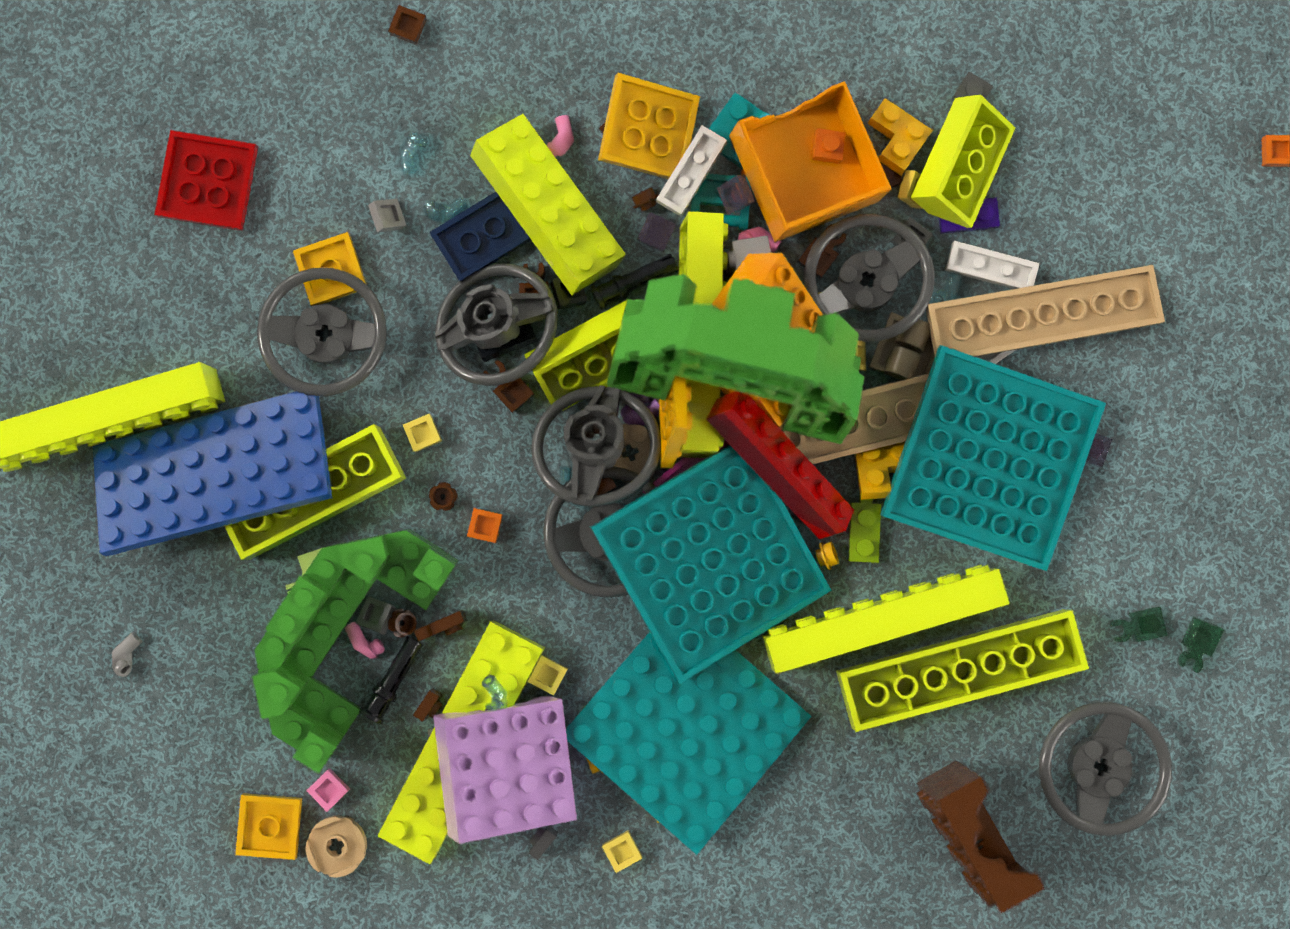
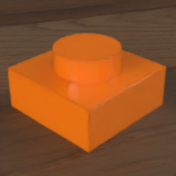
(828, 146)
(1276, 151)
(485, 525)

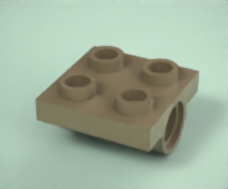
(905, 354)

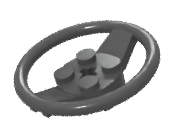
(883, 268)
(508, 314)
(305, 332)
(594, 456)
(580, 538)
(1096, 788)

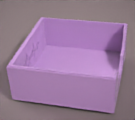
(505, 769)

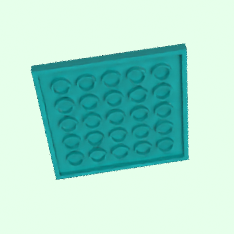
(993, 458)
(710, 561)
(688, 745)

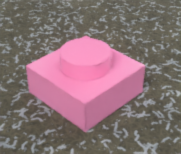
(328, 790)

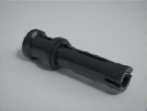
(621, 286)
(385, 692)

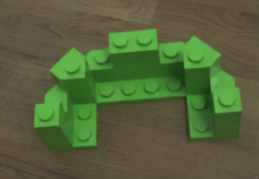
(742, 350)
(312, 618)

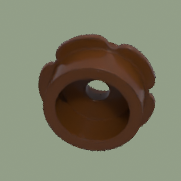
(645, 199)
(435, 496)
(408, 626)

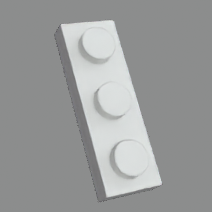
(691, 171)
(991, 266)

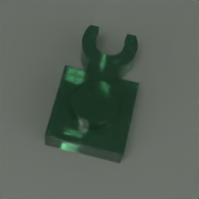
(1144, 624)
(1201, 639)

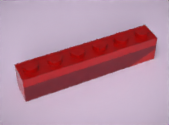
(780, 464)

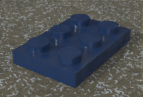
(479, 236)

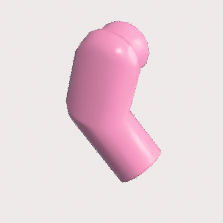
(564, 138)
(758, 232)
(361, 644)

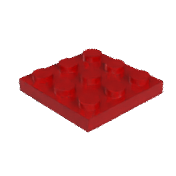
(206, 180)

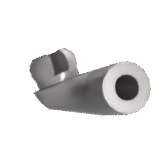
(123, 655)

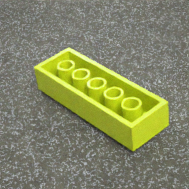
(547, 204)
(357, 471)

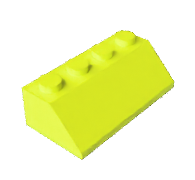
(963, 161)
(580, 356)

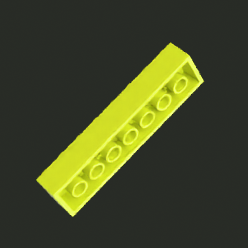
(703, 262)
(109, 414)
(885, 619)
(962, 669)
(418, 814)

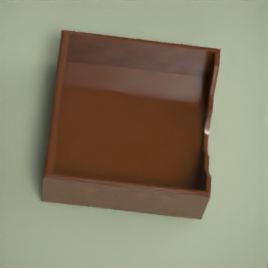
(956, 801)

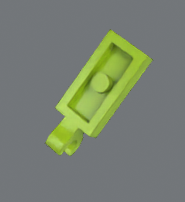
(864, 532)

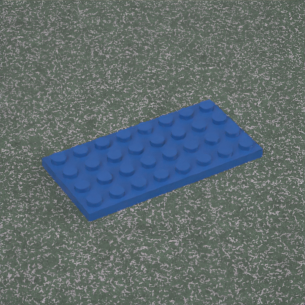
(210, 472)

